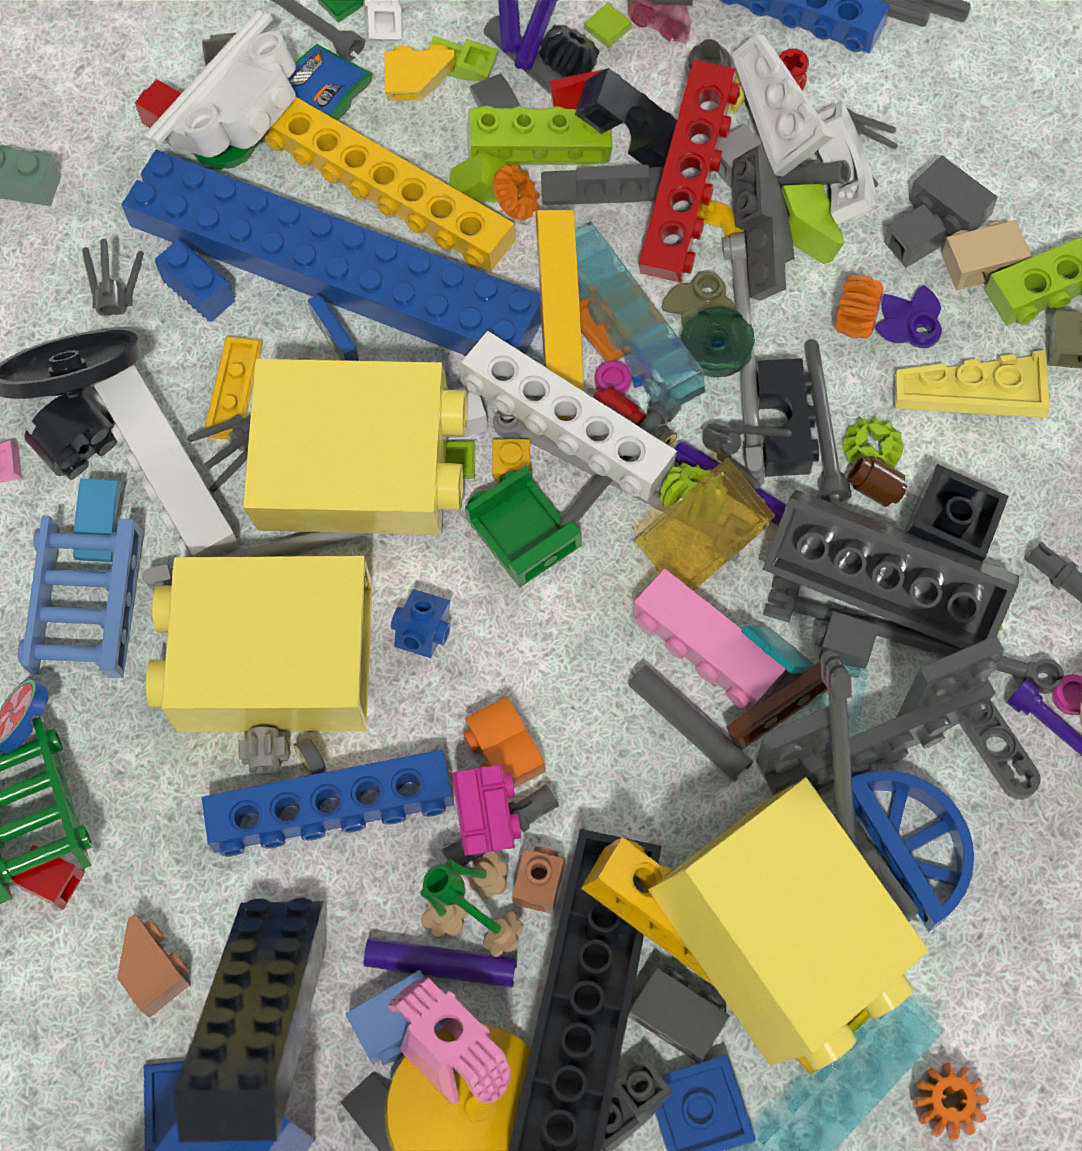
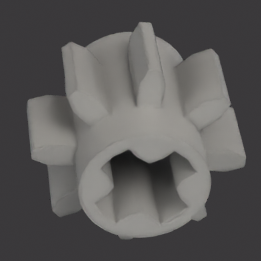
(263, 750)

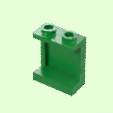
(521, 526)

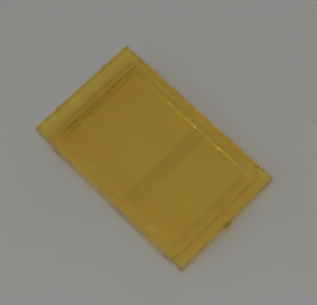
(705, 526)

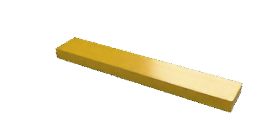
(559, 296)

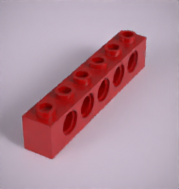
(704, 84)

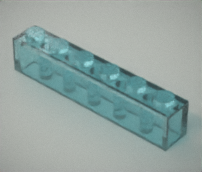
(634, 323)

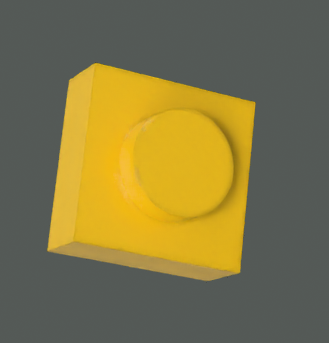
(509, 456)

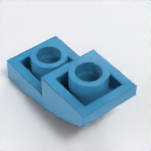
(96, 514)

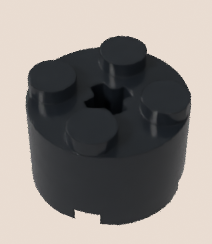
(69, 434)

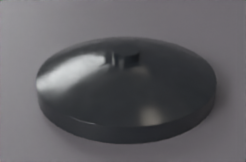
(68, 364)

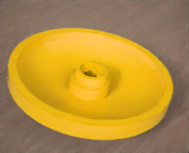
(425, 1120)

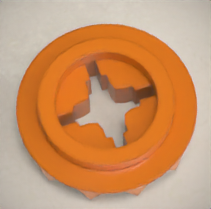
(506, 192)

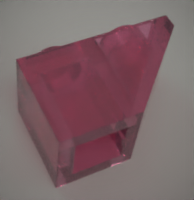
(669, 20)

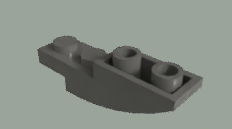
(764, 216)

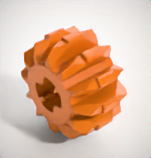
(859, 306)
(950, 1117)

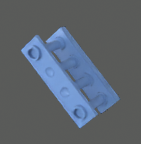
(113, 617)

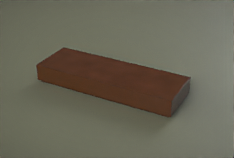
(777, 707)

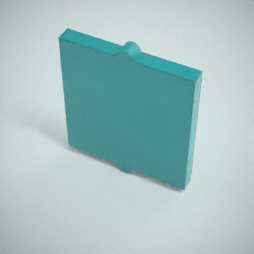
(778, 648)

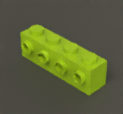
(536, 136)

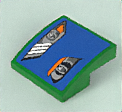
(328, 81)

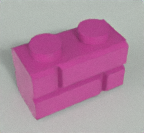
(484, 809)

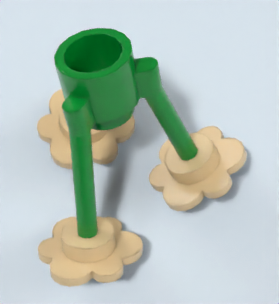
(448, 906)

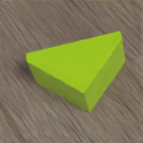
(476, 176)

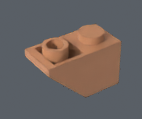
(147, 970)

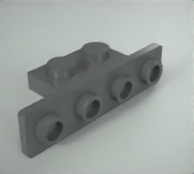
(601, 185)

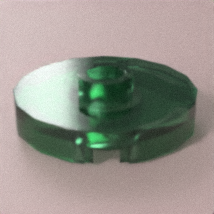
(724, 327)

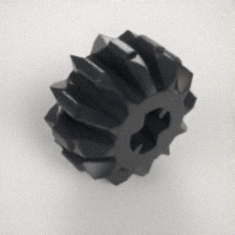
(568, 51)

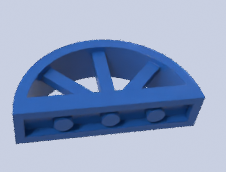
(896, 853)

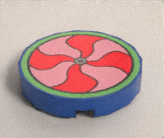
(18, 711)

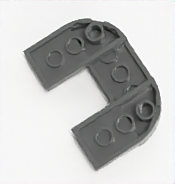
(936, 701)

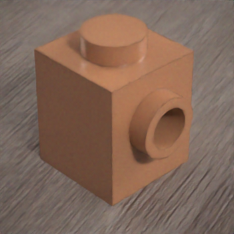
(538, 880)

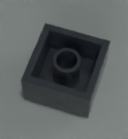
(957, 513)

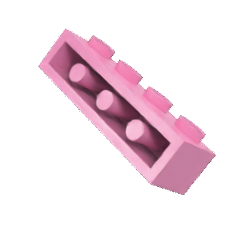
(707, 640)

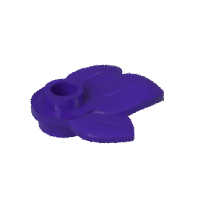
(906, 316)

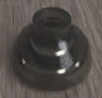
(710, 52)

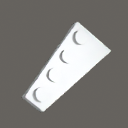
(780, 109)

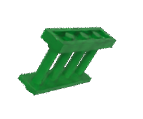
(77, 836)

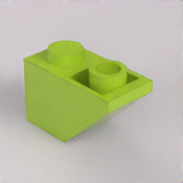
(812, 221)

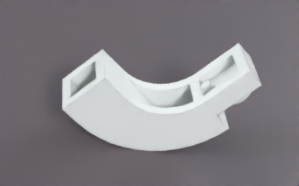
(856, 197)

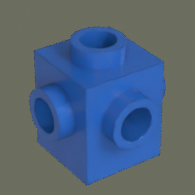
(421, 623)

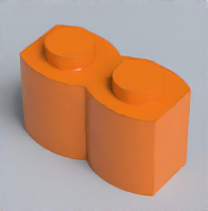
(504, 741)

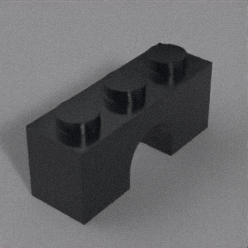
(611, 100)
(785, 388)

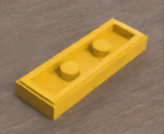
(233, 382)

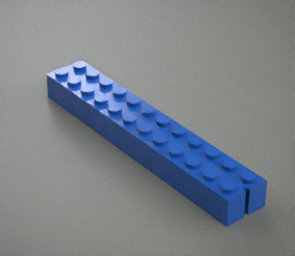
(329, 257)

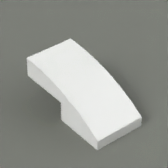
(383, 20)

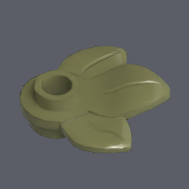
(689, 300)

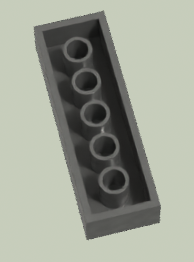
(890, 572)

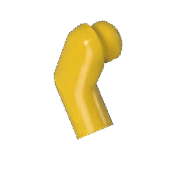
(721, 216)

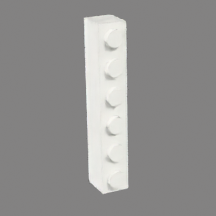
(166, 466)

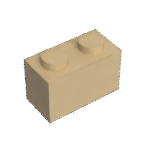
(981, 252)

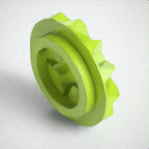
(856, 437)

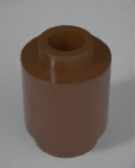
(877, 480)

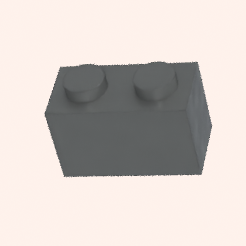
(953, 196)
(679, 1014)

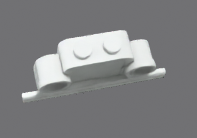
(232, 96)

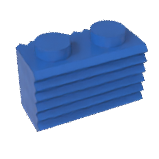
(194, 280)

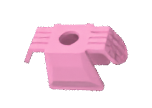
(470, 1054)

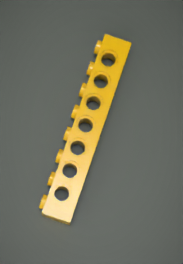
(404, 181)

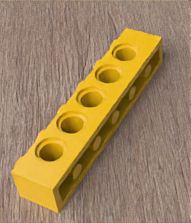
(614, 887)

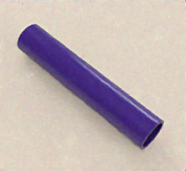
(440, 962)

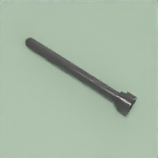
(343, 41)
(655, 416)
(833, 481)

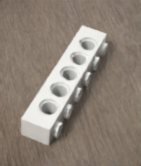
(558, 397)

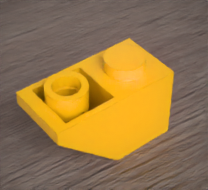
(416, 73)

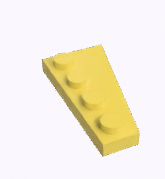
(994, 387)

